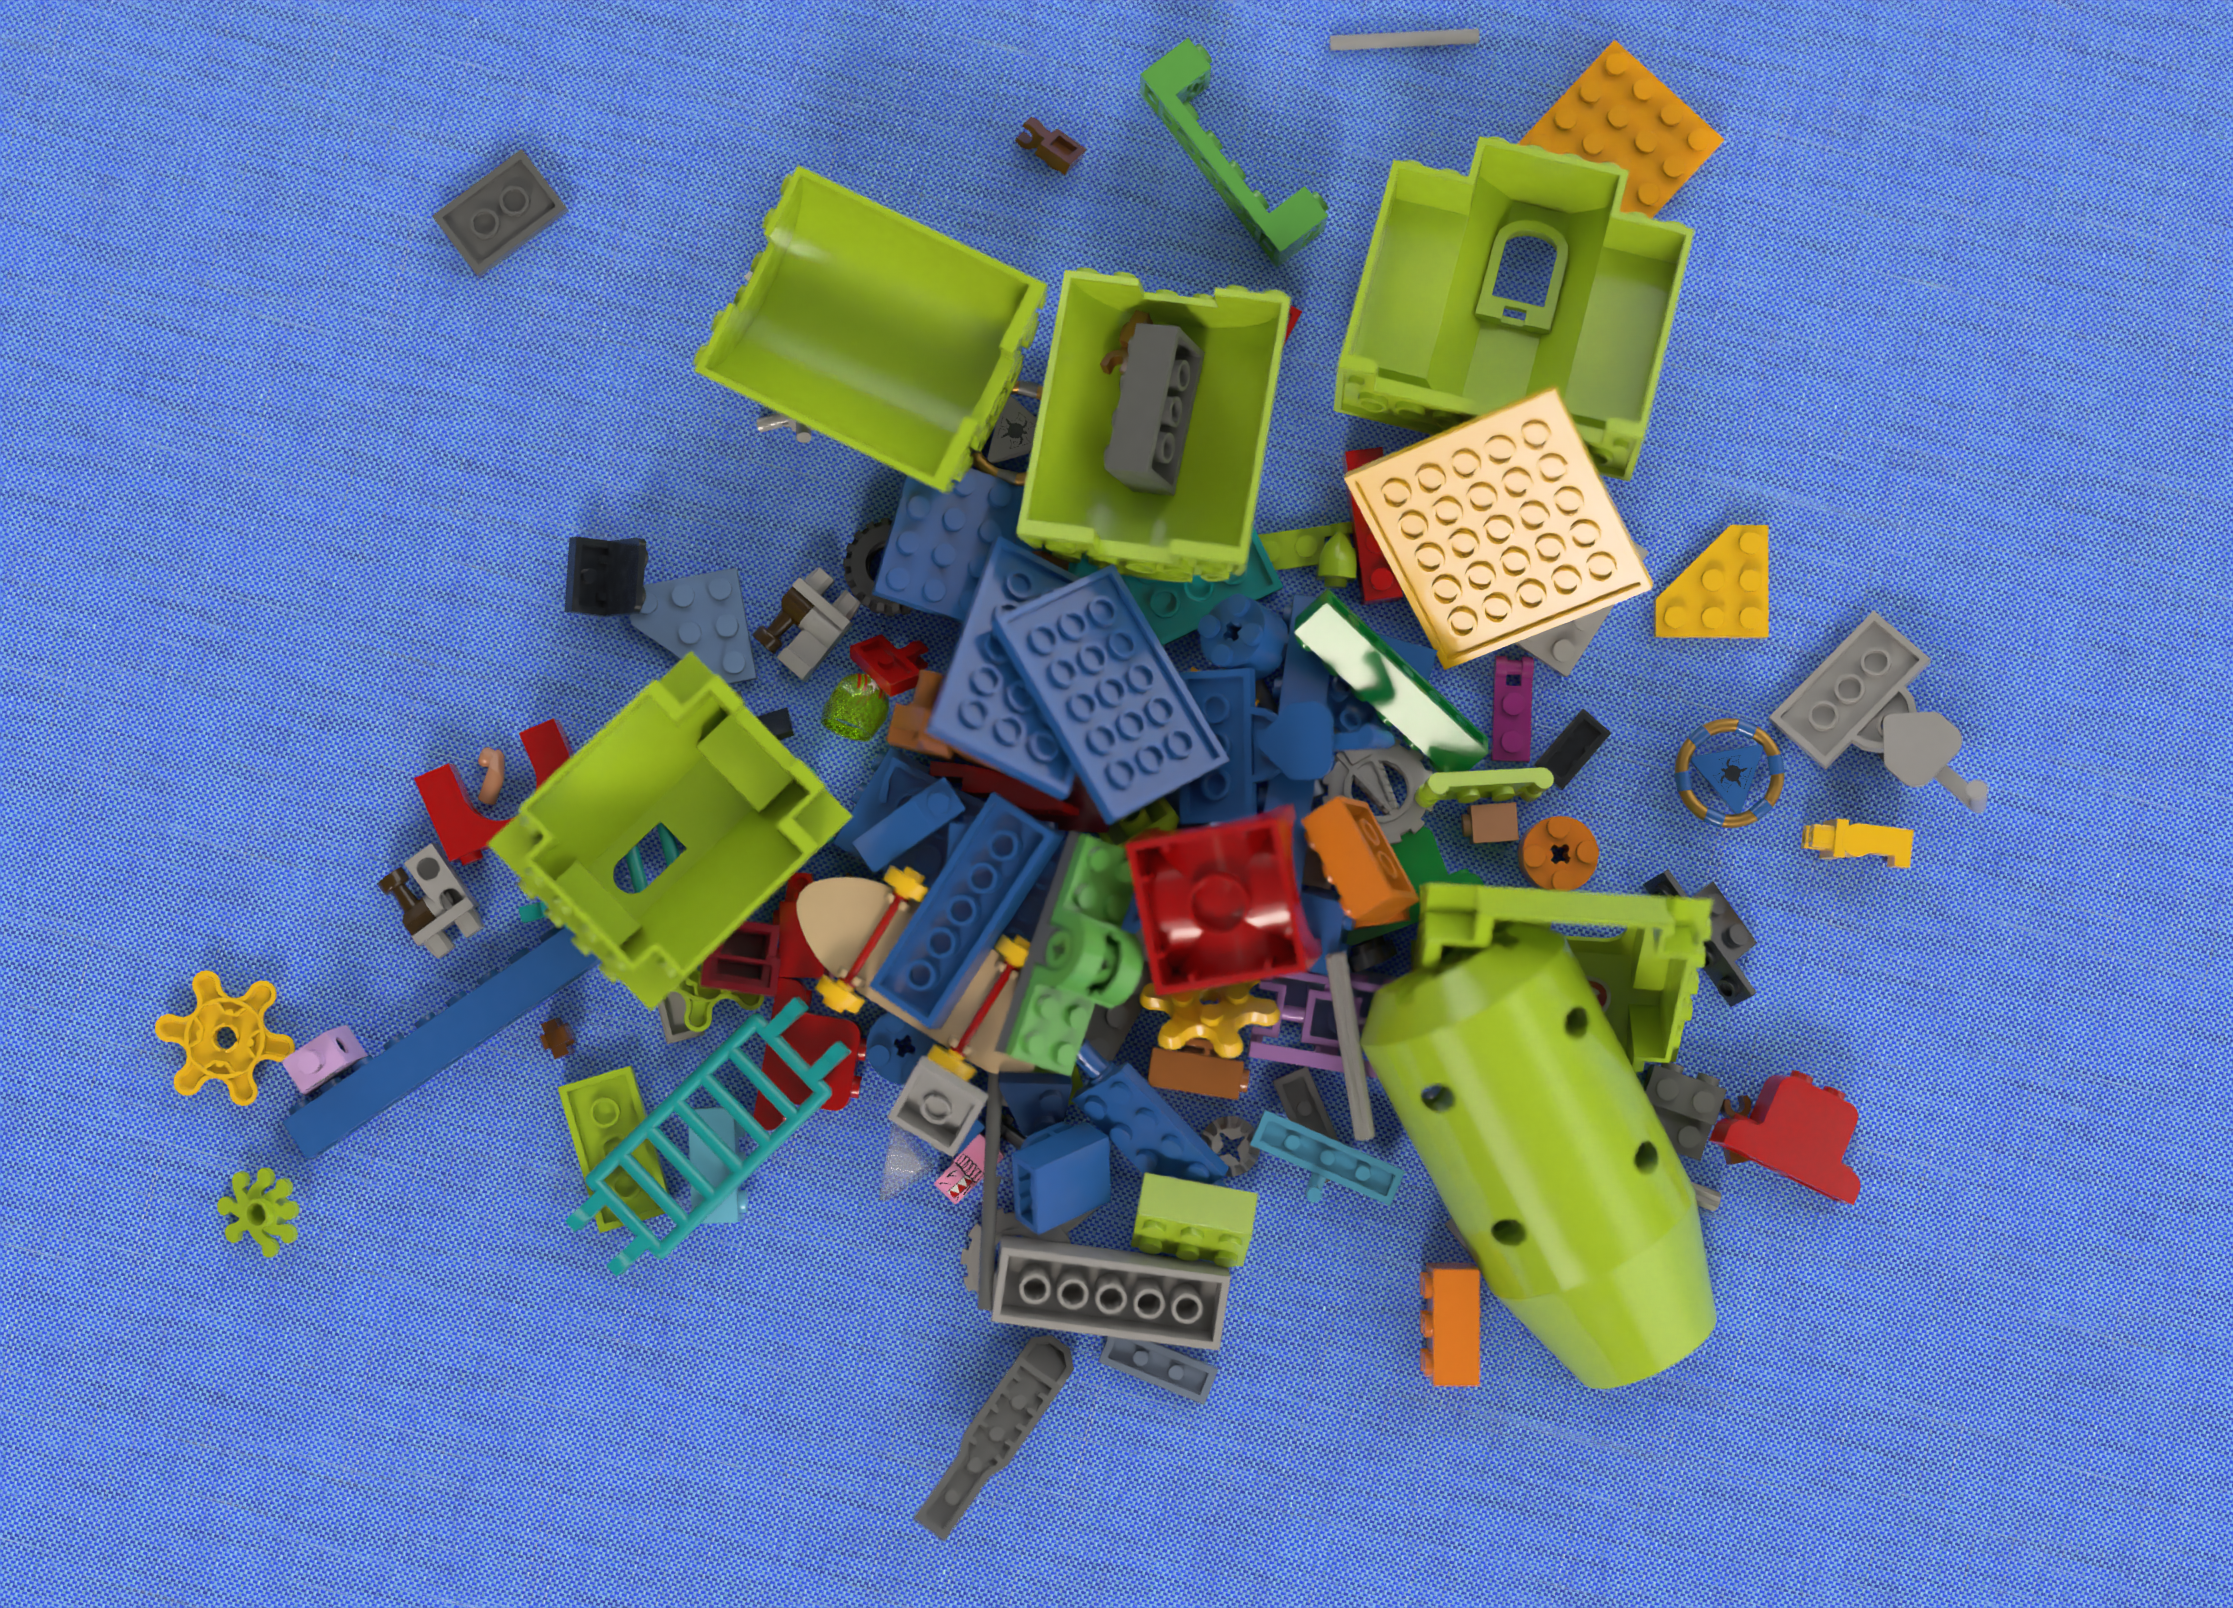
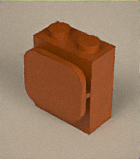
(1197, 1070)

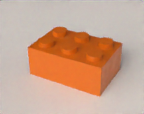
(1359, 860)
(1450, 1324)

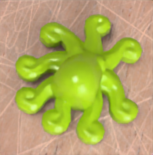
(261, 1212)

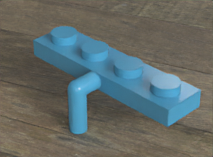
(1326, 1159)

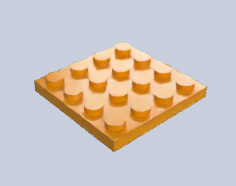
(1631, 120)

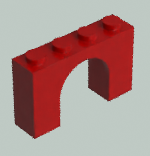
(457, 821)

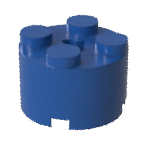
(1243, 635)
(885, 1054)

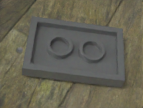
(500, 213)

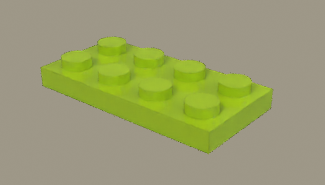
(599, 1118)

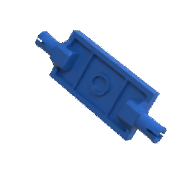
(1143, 1122)

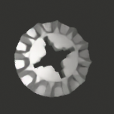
(1233, 1128)

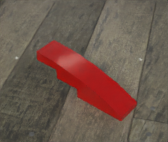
(983, 782)

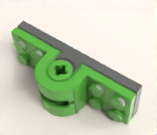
(1074, 956)

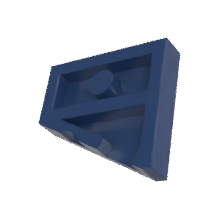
(1036, 1098)

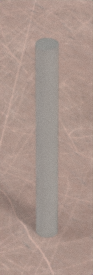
(1404, 39)

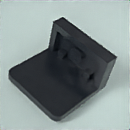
(605, 576)

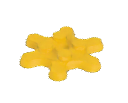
(1210, 1021)
(199, 1037)

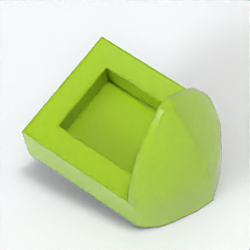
(1337, 563)

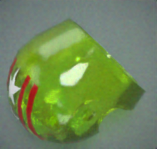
(858, 702)

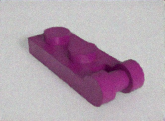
(1512, 710)

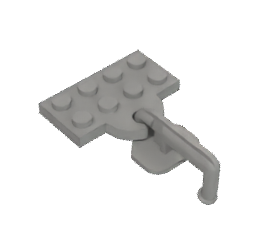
(1861, 689)

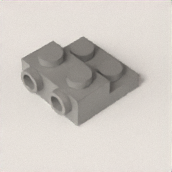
(937, 1106)

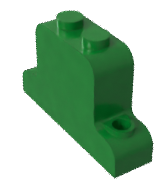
(1422, 865)

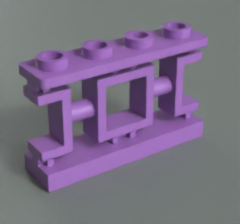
(1325, 1049)

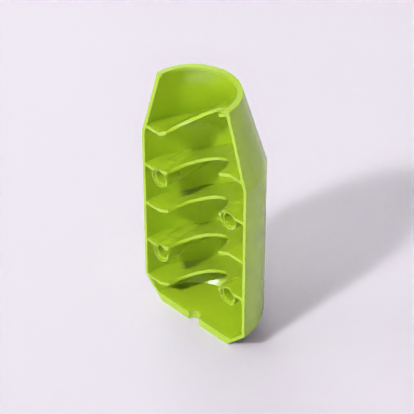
(1556, 1142)

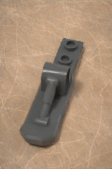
(998, 1431)

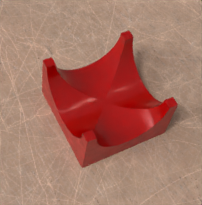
(1221, 902)

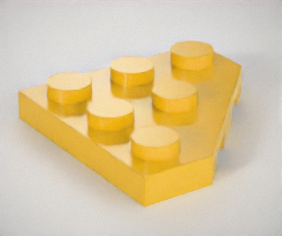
(1720, 591)

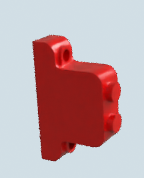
(810, 1038)
(1797, 1135)

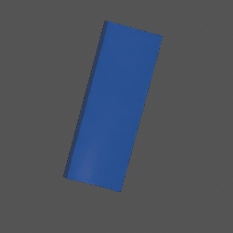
(966, 911)

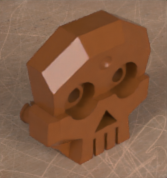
(911, 720)

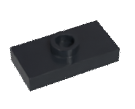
(1573, 748)

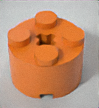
(1579, 853)

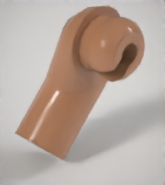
(495, 774)

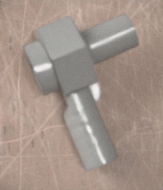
(777, 420)

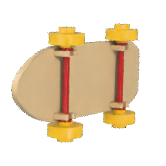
(853, 930)

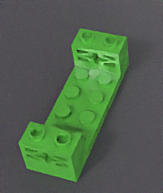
(1168, 90)

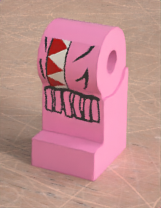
(965, 1170)

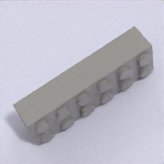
(1110, 1292)

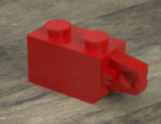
(793, 949)

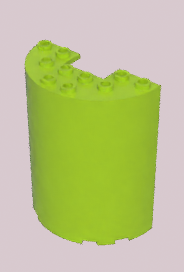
(875, 331)
(1086, 510)

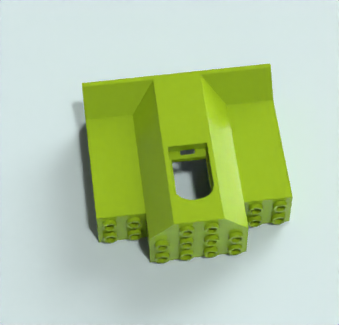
(1434, 341)

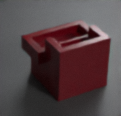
(744, 961)

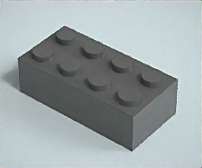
(1154, 409)

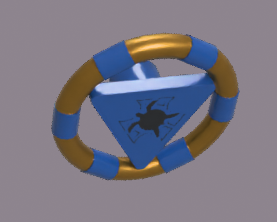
(1729, 773)

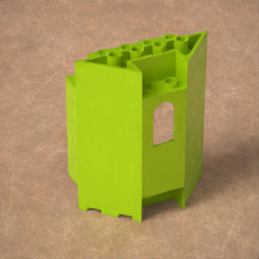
(716, 781)
(1645, 966)

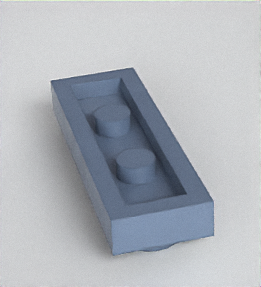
(1160, 1366)

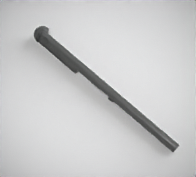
(990, 1193)

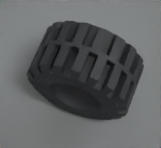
(857, 568)

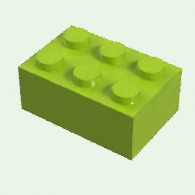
(1194, 1220)

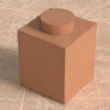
(1490, 823)

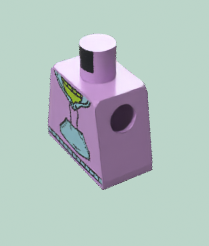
(323, 1059)

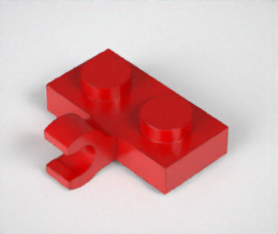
(890, 667)

